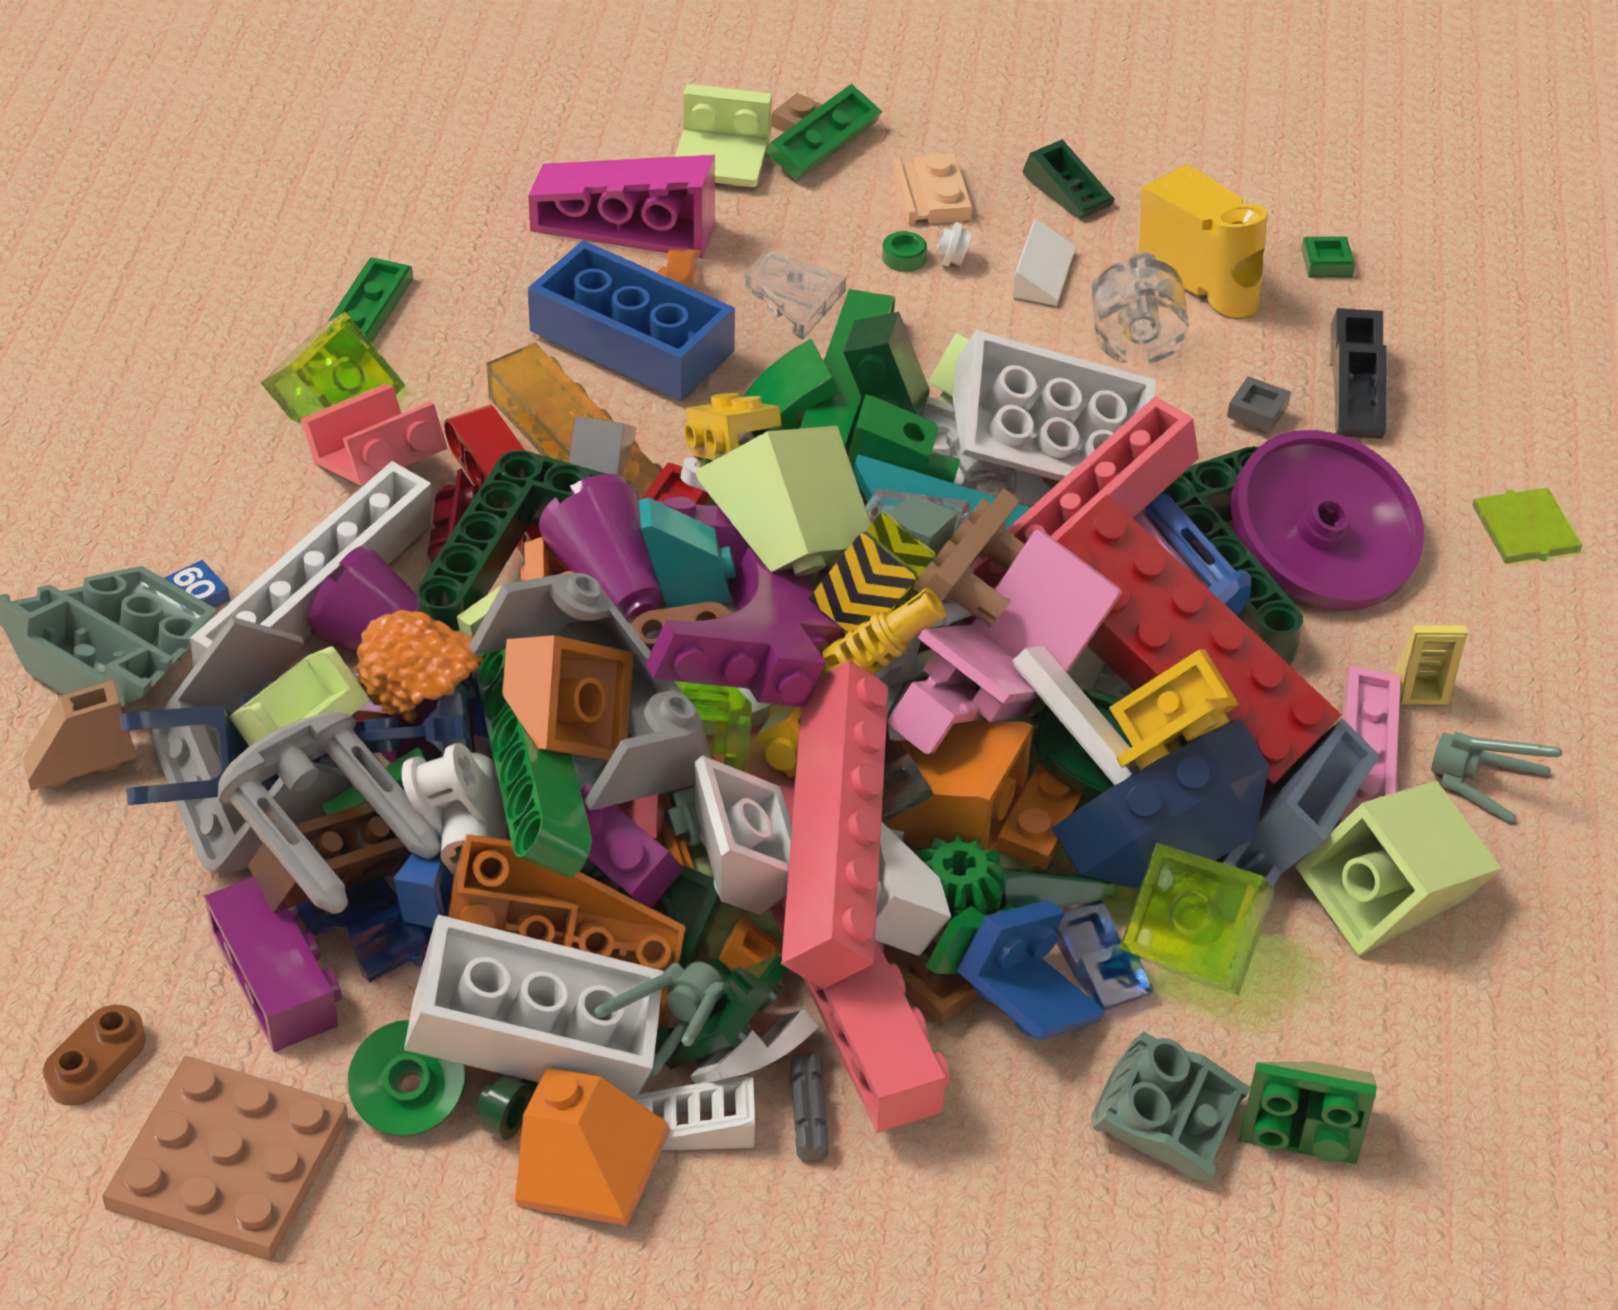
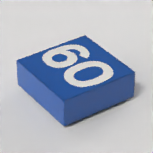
(202, 583)

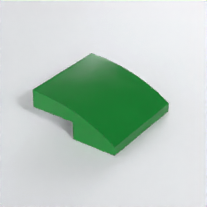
(794, 385)

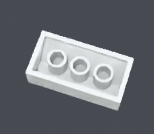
(530, 1007)

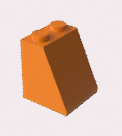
(974, 783)

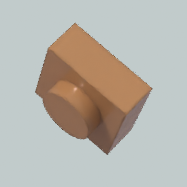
(792, 111)

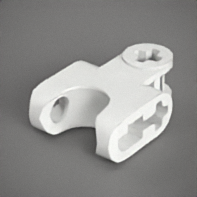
(456, 797)

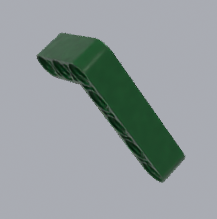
(1205, 498)
(492, 528)

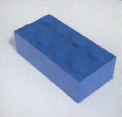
(632, 319)

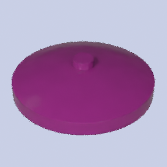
(1328, 519)

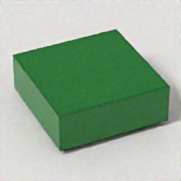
(1328, 256)

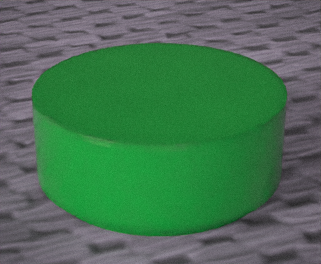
(904, 251)

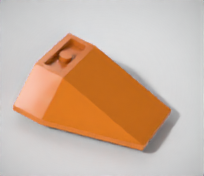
(575, 912)

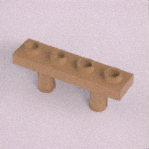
(978, 536)

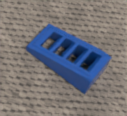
(423, 889)

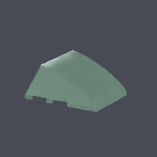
(109, 629)

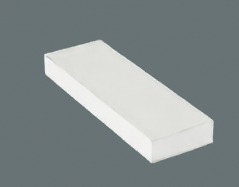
(1074, 711)

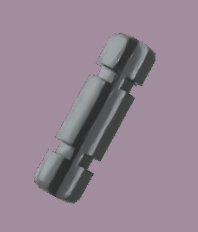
(809, 1107)

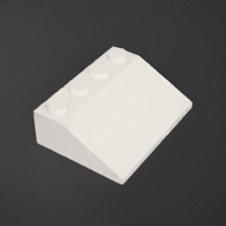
(1039, 405)

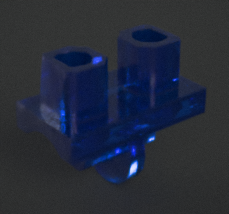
(387, 943)

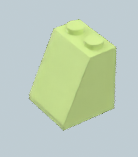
(790, 497)
(1397, 865)

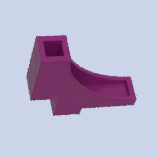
(765, 646)

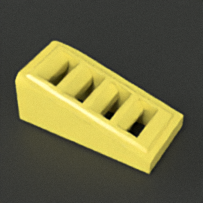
(1430, 664)

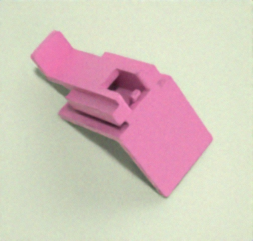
(1052, 604)

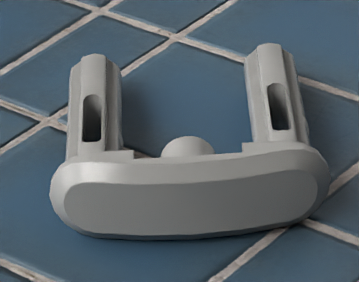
(290, 756)

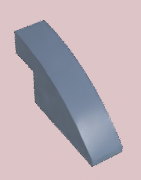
(1306, 803)

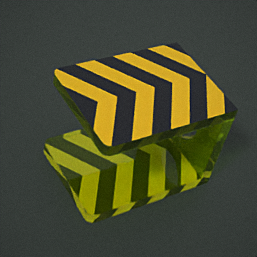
(872, 573)

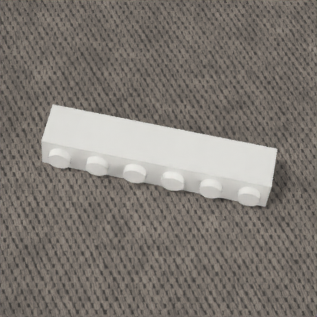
(381, 515)

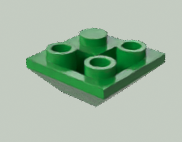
(1309, 1109)

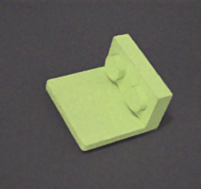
(731, 126)

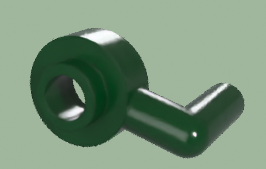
(503, 1105)

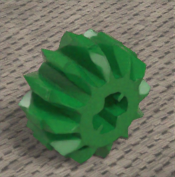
(967, 874)

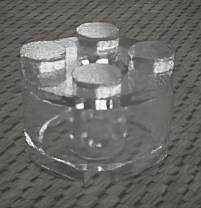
(1140, 309)

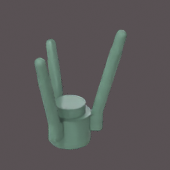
(1462, 756)
(690, 999)

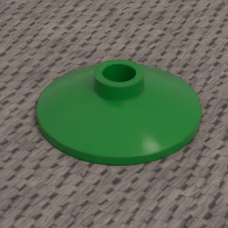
(377, 1078)

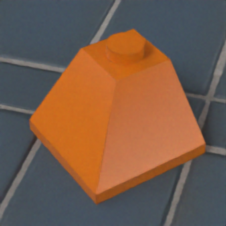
(569, 694)
(586, 1148)

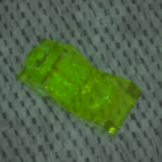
(732, 718)

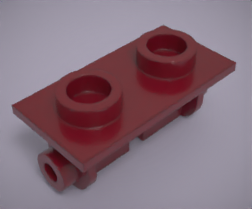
(449, 508)

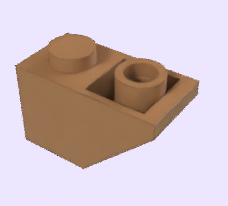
(79, 738)

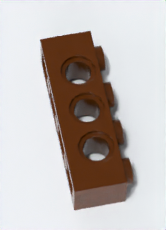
(350, 841)

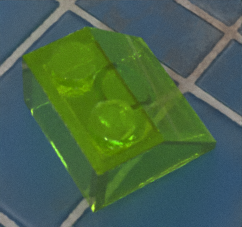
(328, 369)
(1198, 918)

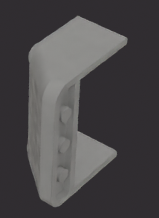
(237, 662)
(661, 718)

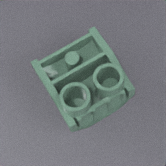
(1169, 1104)

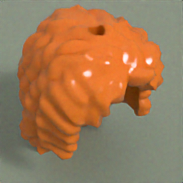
(412, 659)

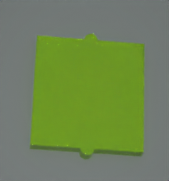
(1526, 525)

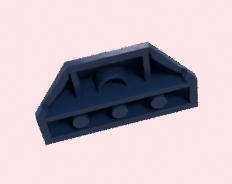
(1192, 800)

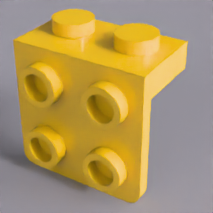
(1172, 708)

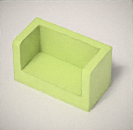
(309, 688)

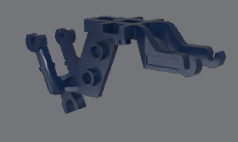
(443, 727)

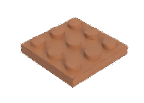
(226, 1157)

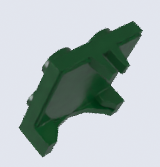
(728, 1024)

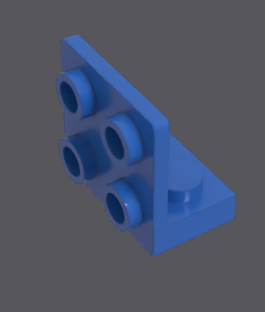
(1010, 971)

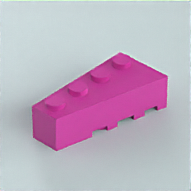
(628, 202)

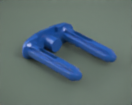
(1223, 581)

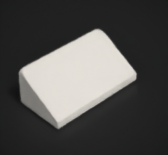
(1043, 265)

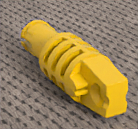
(885, 634)

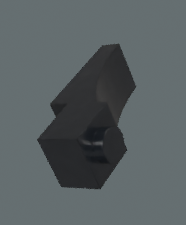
(1359, 373)

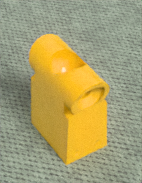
(1206, 238)

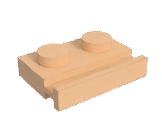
(932, 189)

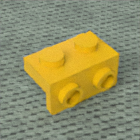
(715, 427)

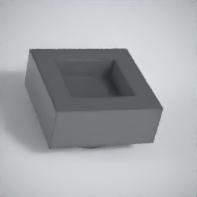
(1259, 404)

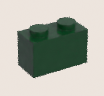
(886, 362)

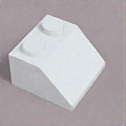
(744, 834)

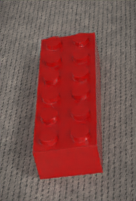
(1172, 615)

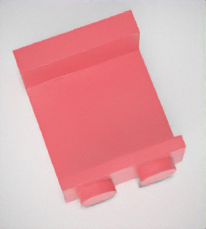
(370, 432)

